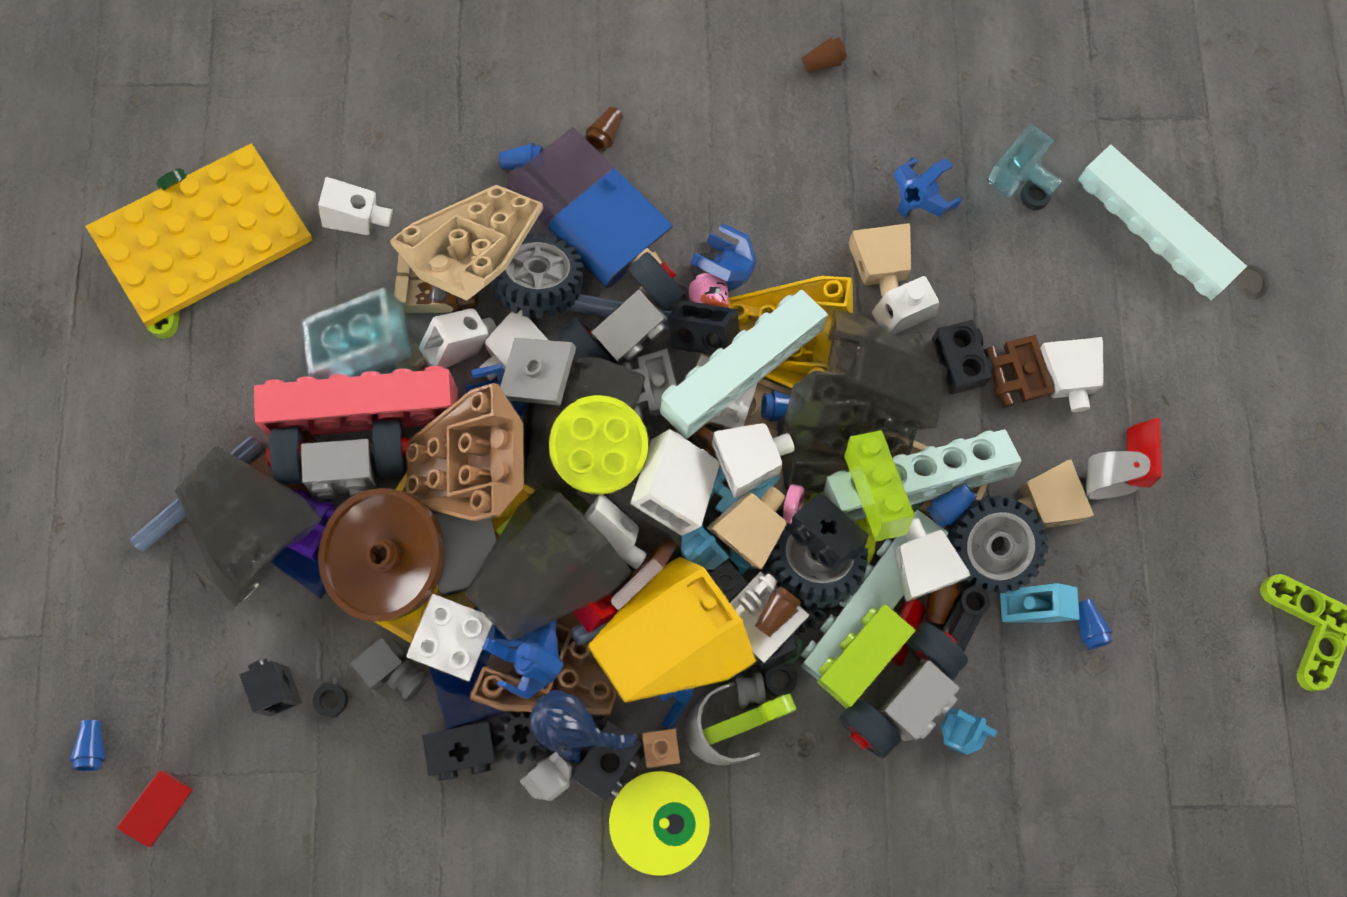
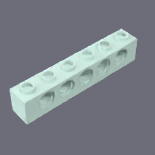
(998, 463)

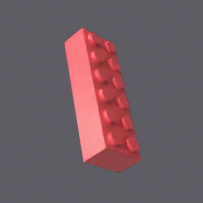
(354, 403)

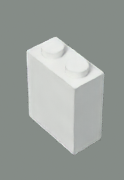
(675, 482)

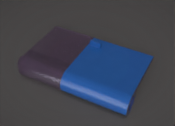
(589, 206)

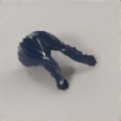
(566, 726)

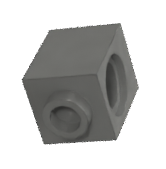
(379, 662)

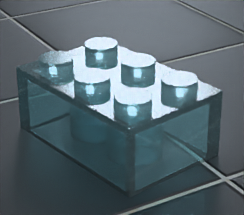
(356, 336)

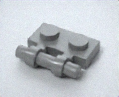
(658, 378)

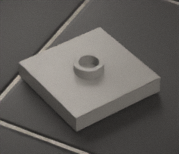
(537, 371)

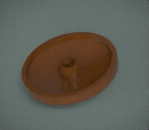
(381, 555)

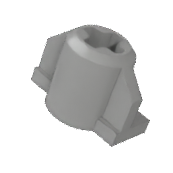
(548, 778)

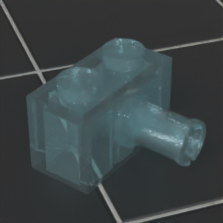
(1023, 164)

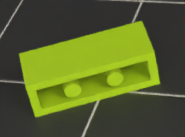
(879, 486)
(864, 655)

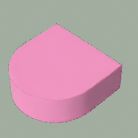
(793, 502)

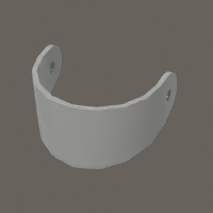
(1111, 470)
(695, 736)

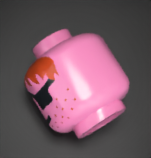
(709, 290)

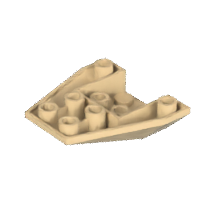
(468, 241)

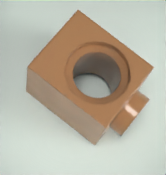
(661, 748)

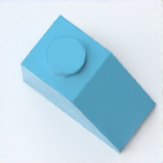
(1040, 604)

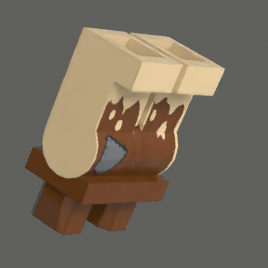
(423, 297)

